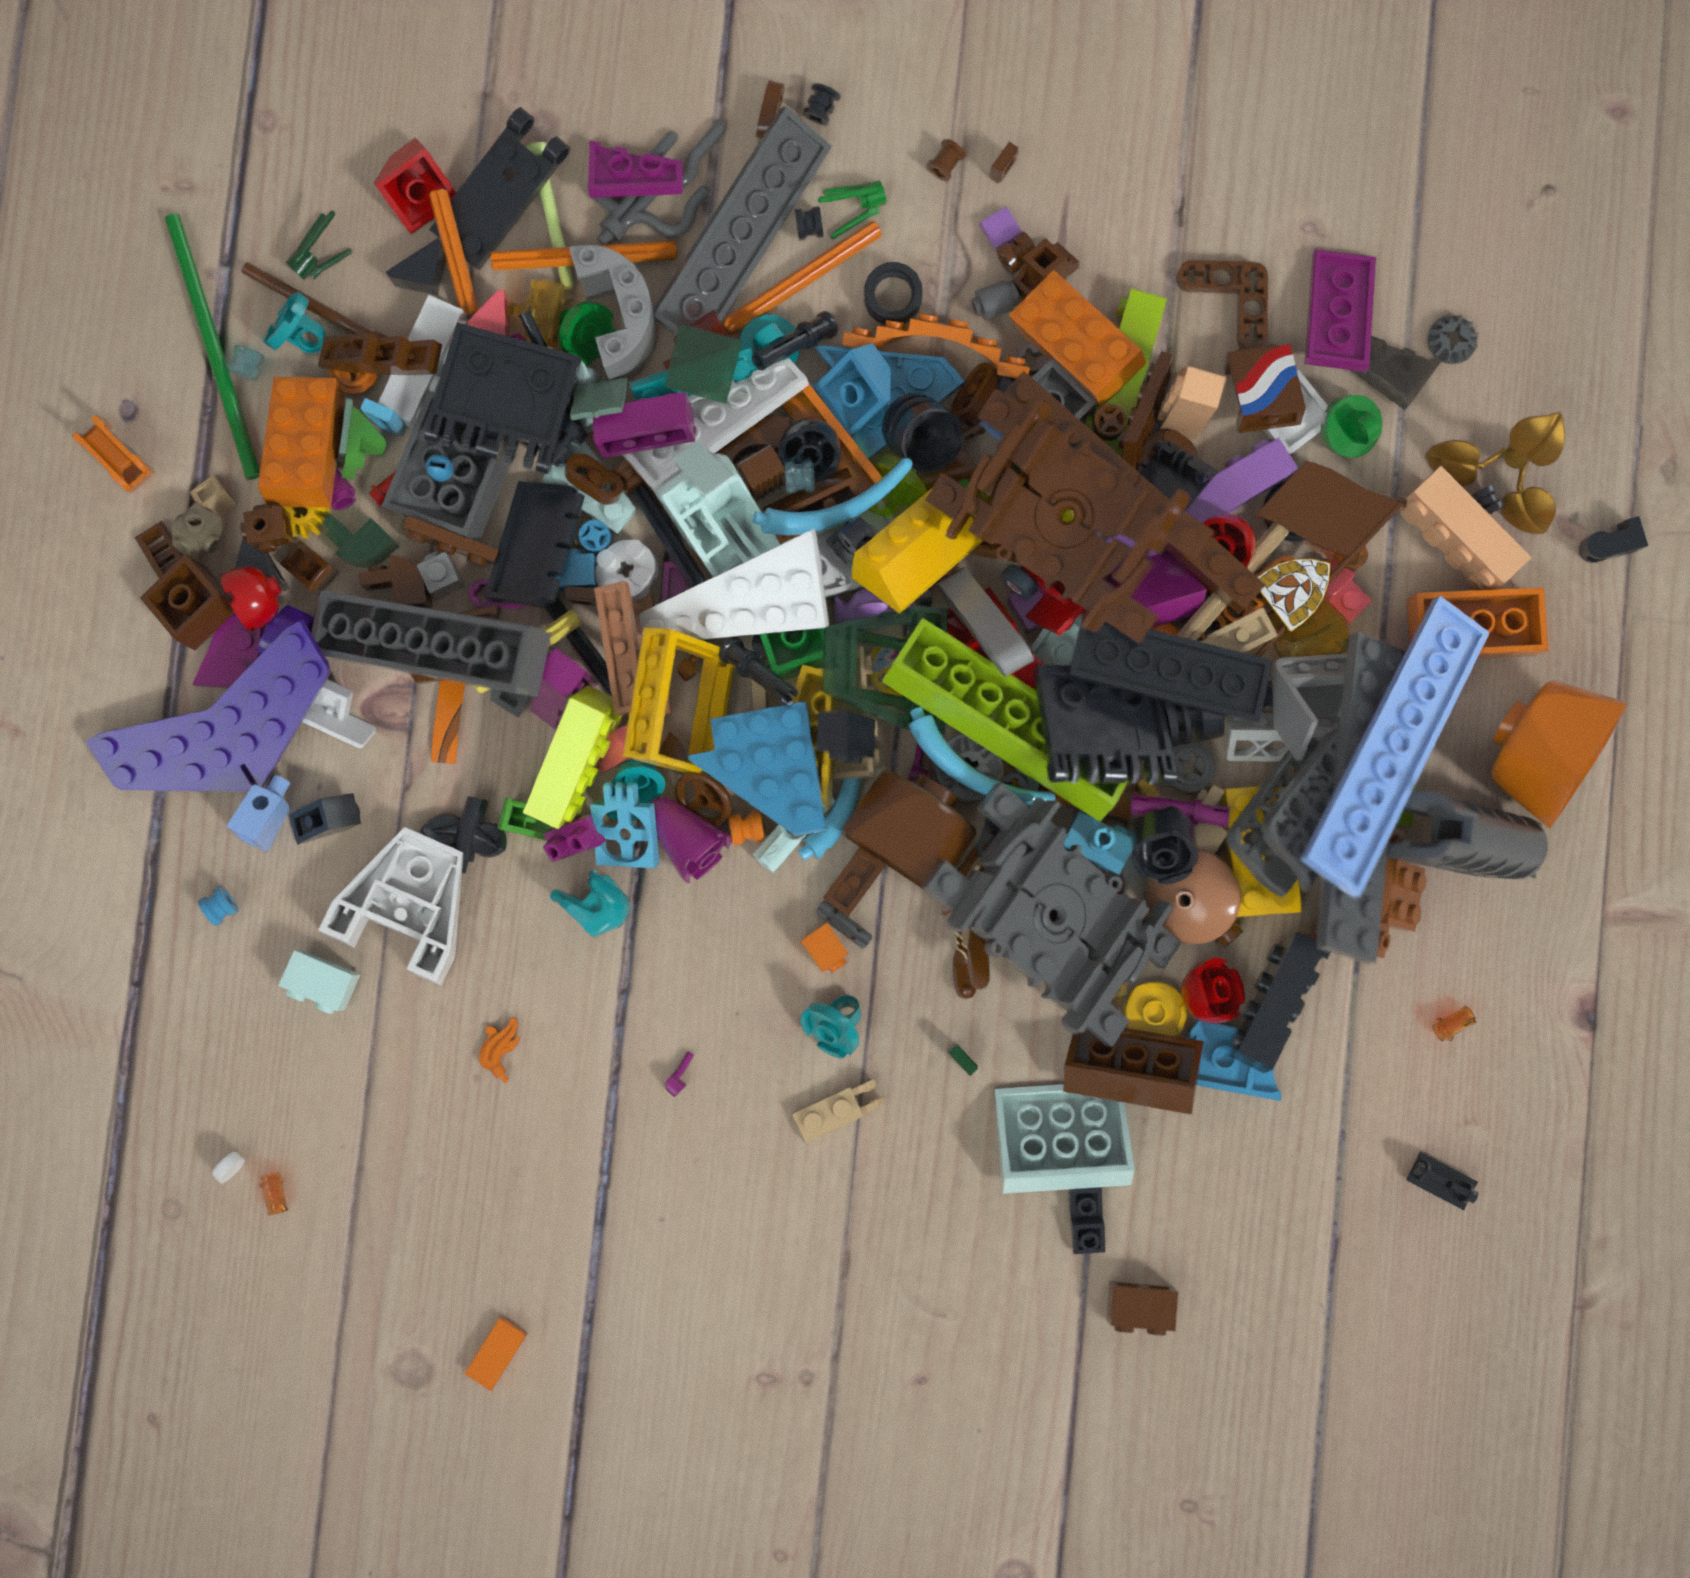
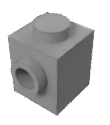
(440, 574)

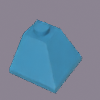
(856, 387)

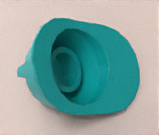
(645, 775)

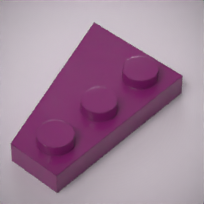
(626, 174)

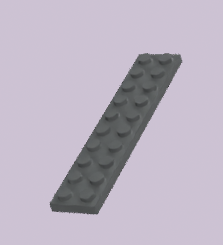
(1348, 923)

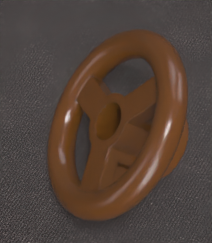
(708, 794)

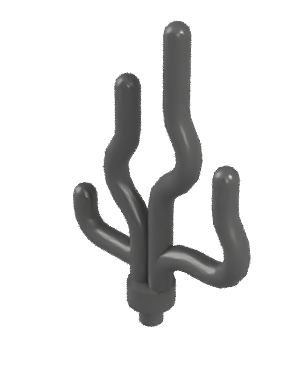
(632, 211)

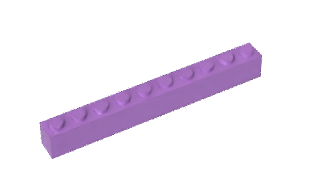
(1227, 491)

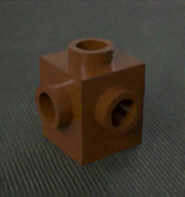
(267, 528)

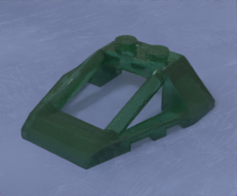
(840, 662)

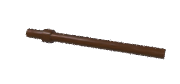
(313, 305)

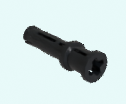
(805, 336)
(749, 664)

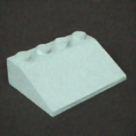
(1061, 1140)

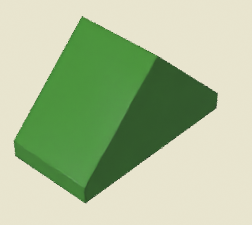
(515, 821)

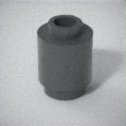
(995, 300)

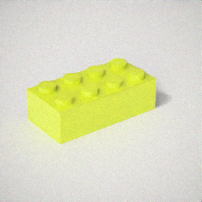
(573, 758)

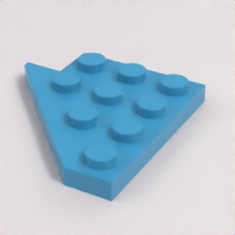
(908, 375)
(770, 764)

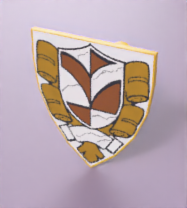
(1295, 589)

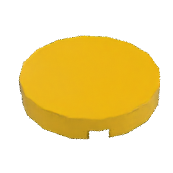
(1155, 1008)

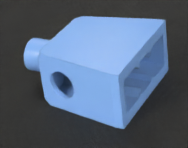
(260, 825)

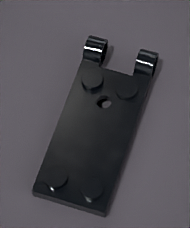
(490, 204)

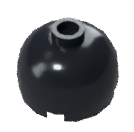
(812, 441)

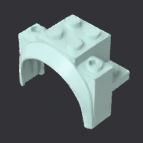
(714, 510)

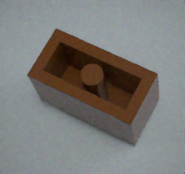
(1142, 1307)

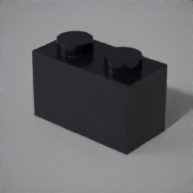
(846, 736)

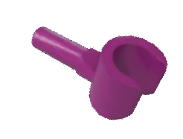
(916, 770)
(674, 1083)

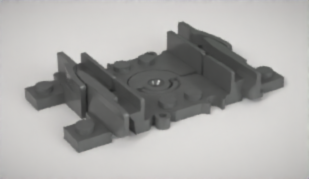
(1089, 912)

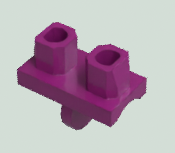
(572, 838)

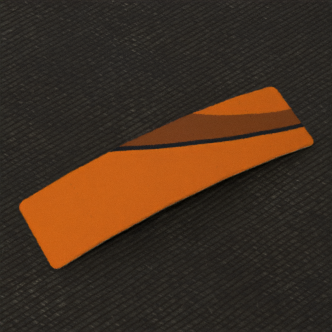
(447, 722)

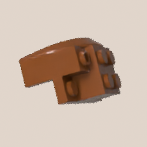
(1400, 896)

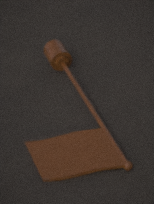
(1328, 514)

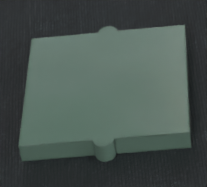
(599, 399)
(344, 430)

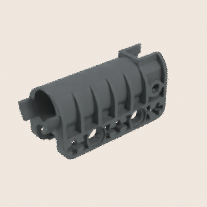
(1287, 821)
(1473, 839)

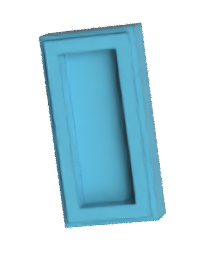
(383, 417)

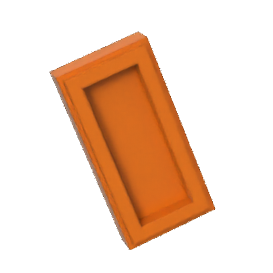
(495, 1353)

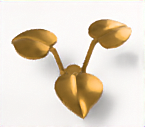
(1531, 439)

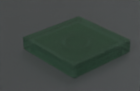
(703, 363)

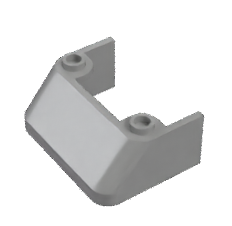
(1302, 693)

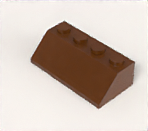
(1136, 1070)

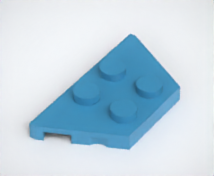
(1224, 1072)

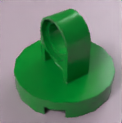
(581, 326)
(1351, 425)

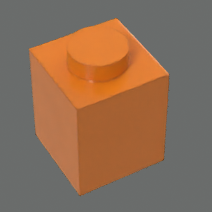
(825, 948)

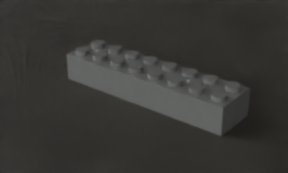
(431, 643)

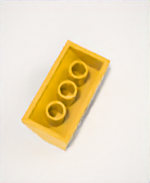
(911, 554)

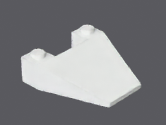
(408, 889)

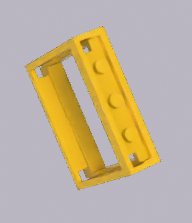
(652, 692)

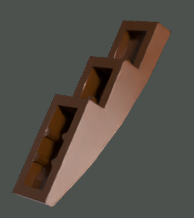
(379, 355)

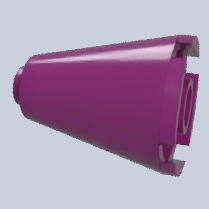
(688, 838)

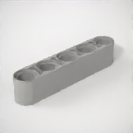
(985, 622)

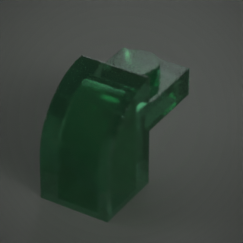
(363, 549)

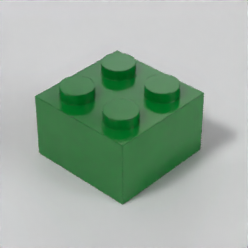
(792, 649)

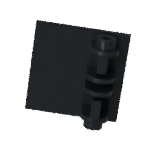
(1177, 469)

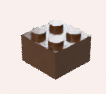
(189, 602)

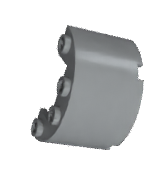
(608, 273)

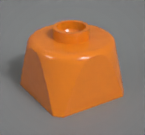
(1552, 746)

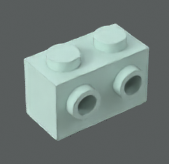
(319, 981)

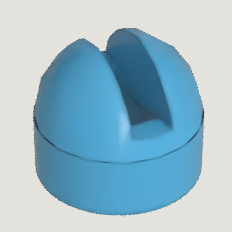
(437, 473)

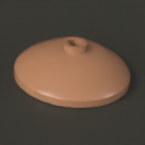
(1213, 898)

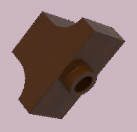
(1041, 262)

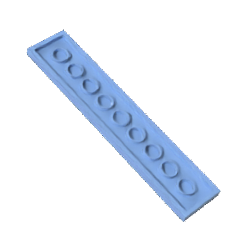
(1395, 747)

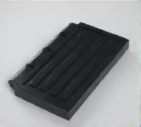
(533, 544)

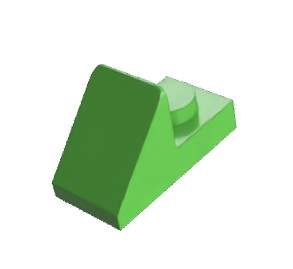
(362, 440)

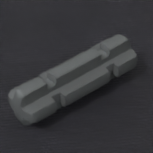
(844, 924)

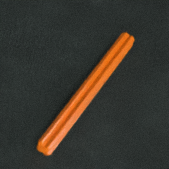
(562, 256)
(802, 277)

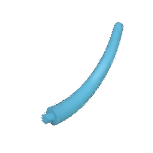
(799, 523)
(946, 759)
(818, 842)

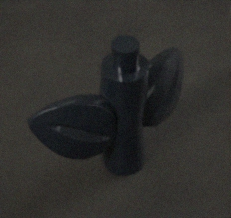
(467, 832)

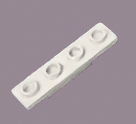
(332, 716)

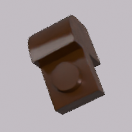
(403, 578)

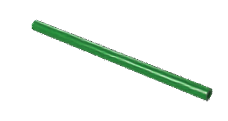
(212, 346)

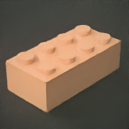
(1463, 531)

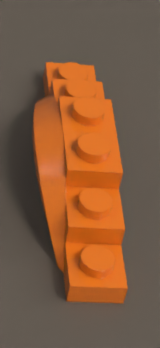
(928, 326)

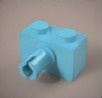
(1099, 843)

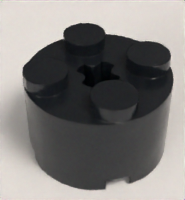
(1164, 845)

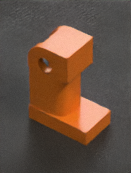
(124, 466)

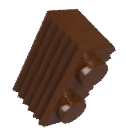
(762, 473)

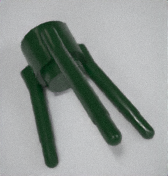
(303, 261)

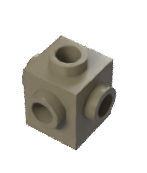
(196, 532)

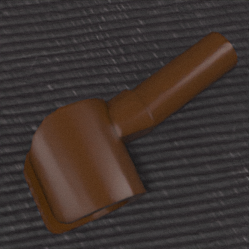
(687, 668)

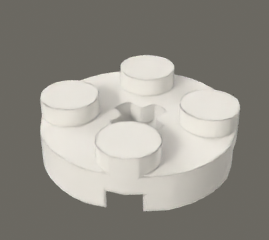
(632, 553)

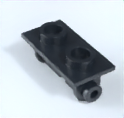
(1442, 1181)

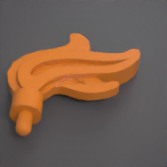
(496, 1046)

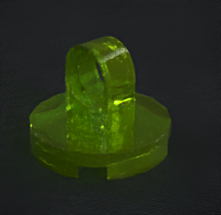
(904, 493)

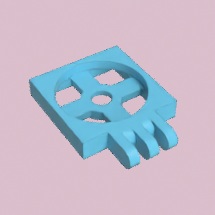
(625, 803)

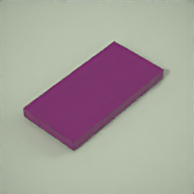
(1340, 310)

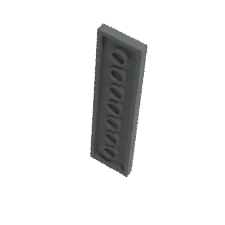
(743, 223)

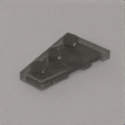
(1397, 372)

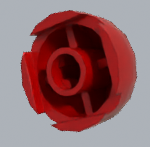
(1234, 536)
(252, 595)
(1213, 991)

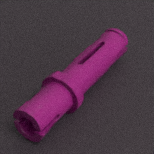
(1195, 811)

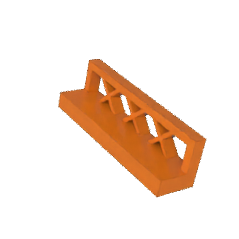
(809, 405)

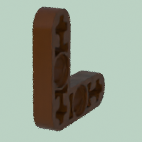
(1238, 284)

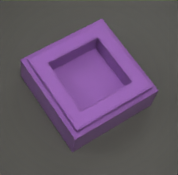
(1000, 227)

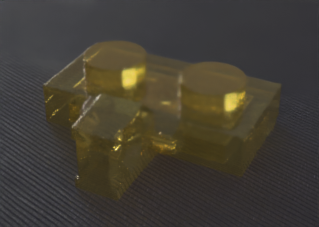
(545, 307)

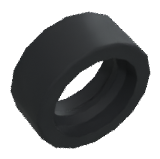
(901, 271)

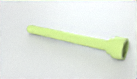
(552, 219)

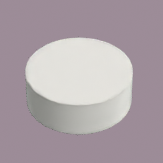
(227, 1167)

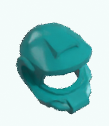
(601, 910)

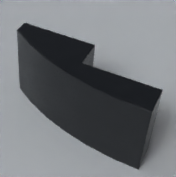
(1087, 1220)

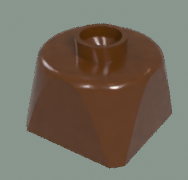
(910, 825)

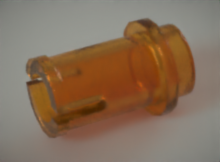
(1453, 1024)
(274, 1193)

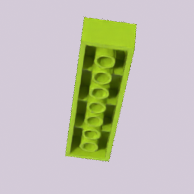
(988, 709)

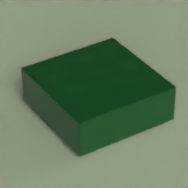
(962, 1059)

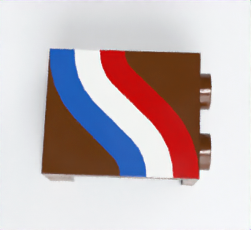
(1266, 387)

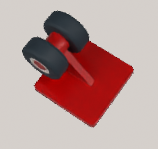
(1051, 610)

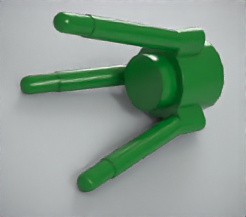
(868, 195)

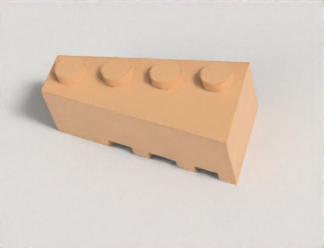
(1191, 401)

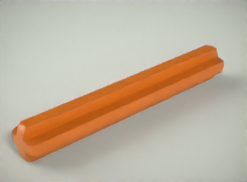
(453, 251)

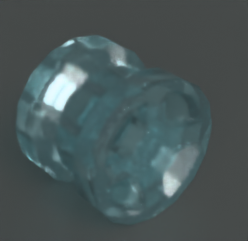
(245, 363)
(799, 476)

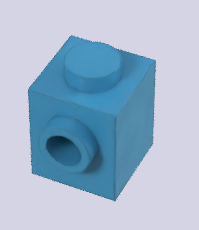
(579, 570)

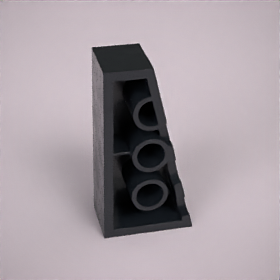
(1277, 1001)

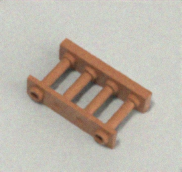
(622, 640)

